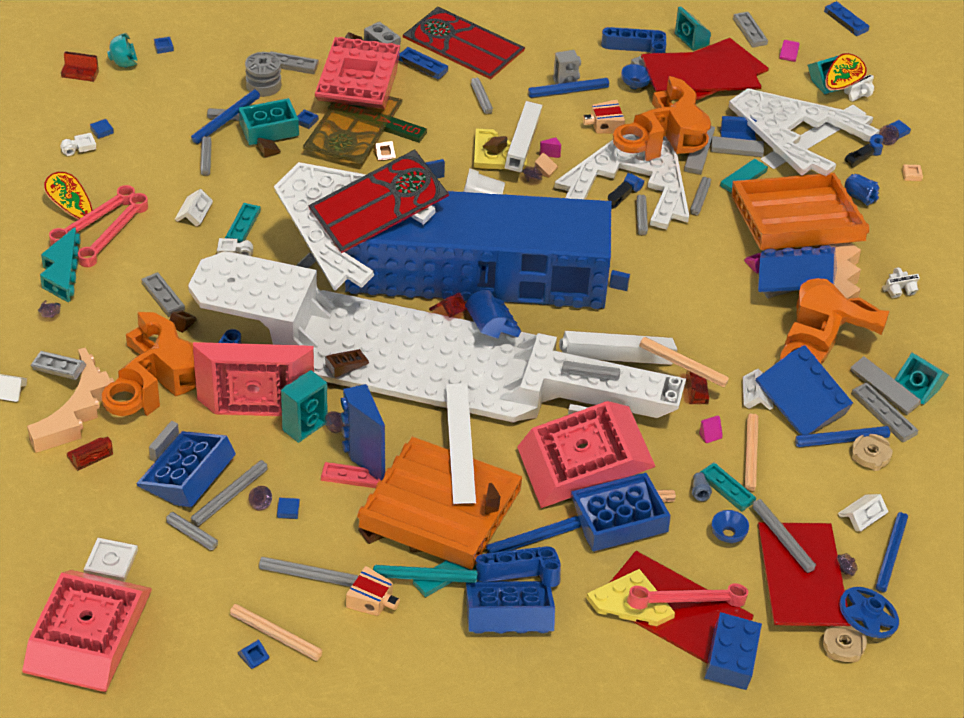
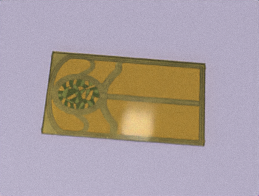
(350, 130)

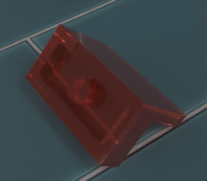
(80, 66)
(453, 305)
(697, 389)
(90, 453)

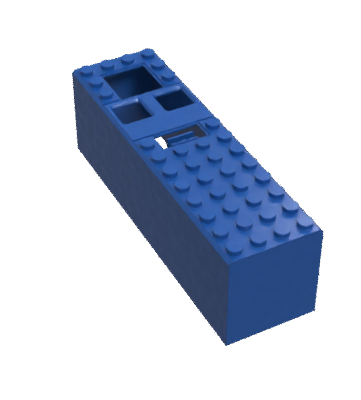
(496, 243)

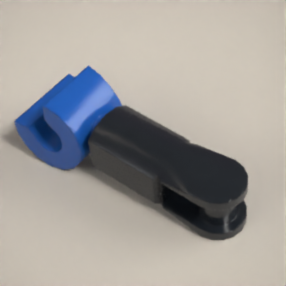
(873, 148)
(630, 183)

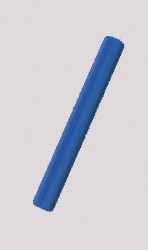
(568, 87)
(225, 116)
(839, 436)
(534, 535)
(891, 553)

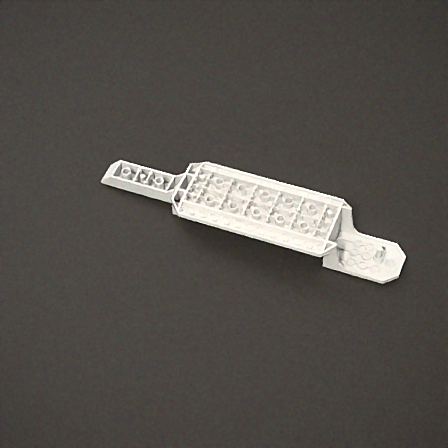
(416, 350)

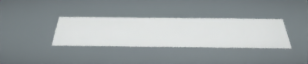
(809, 139)
(460, 444)

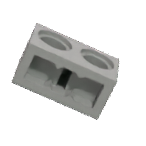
(381, 34)
(566, 67)

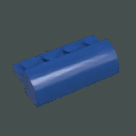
(491, 315)

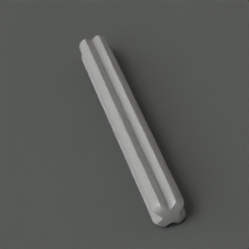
(228, 493)
(784, 536)
(307, 571)

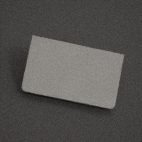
(163, 441)

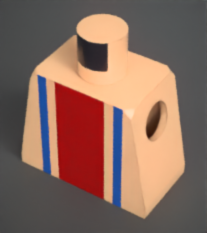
(605, 117)
(371, 593)

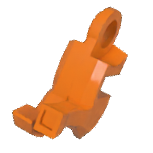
(679, 122)
(821, 313)
(166, 361)

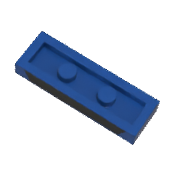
(846, 18)
(423, 63)

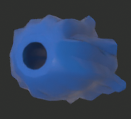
(862, 188)

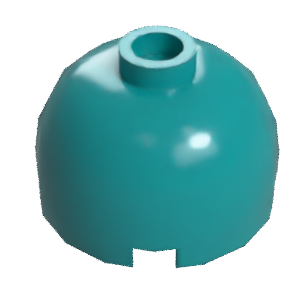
(122, 51)

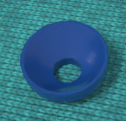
(633, 73)
(731, 521)

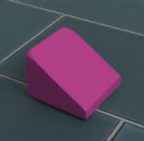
(789, 50)
(551, 147)
(753, 262)
(711, 429)

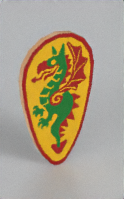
(845, 72)
(67, 194)

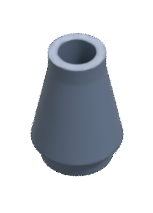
(701, 489)

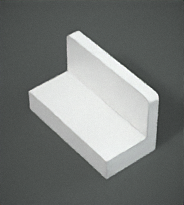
(195, 207)
(11, 387)
(753, 393)
(865, 511)

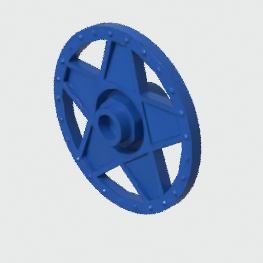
(869, 612)

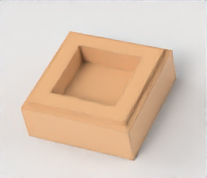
(912, 172)

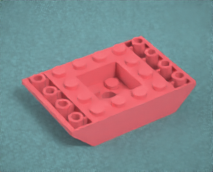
(358, 73)
(247, 376)
(612, 451)
(81, 650)

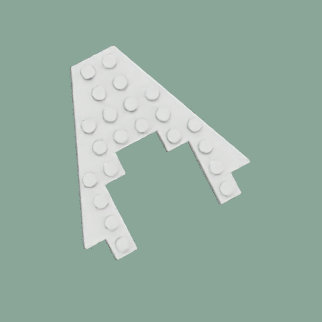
(780, 114)
(664, 177)
(303, 187)

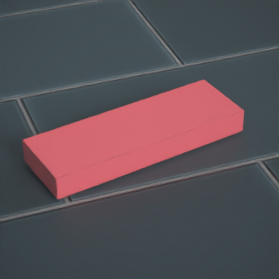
(348, 475)

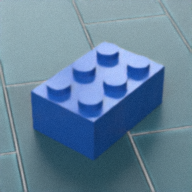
(733, 651)

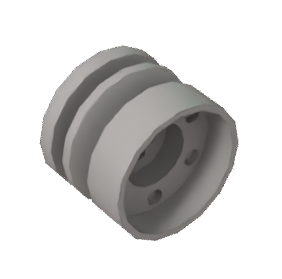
(263, 73)

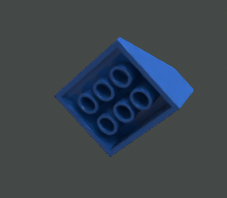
(792, 267)
(804, 391)
(363, 430)
(188, 467)
(620, 511)
(510, 607)

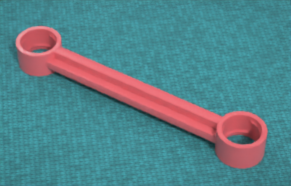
(100, 211)
(112, 230)
(734, 595)

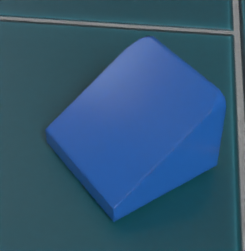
(254, 654)

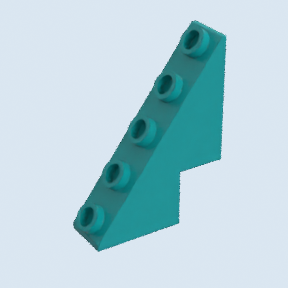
(60, 265)

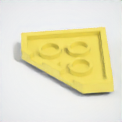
(485, 159)
(613, 599)

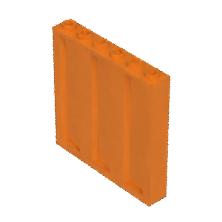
(799, 211)
(418, 508)

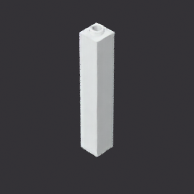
(523, 137)
(612, 347)

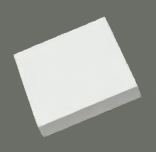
(111, 559)

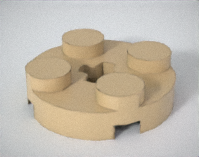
(868, 459)
(845, 653)

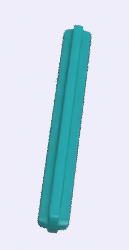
(424, 573)

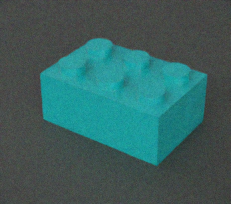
(269, 121)
(304, 406)

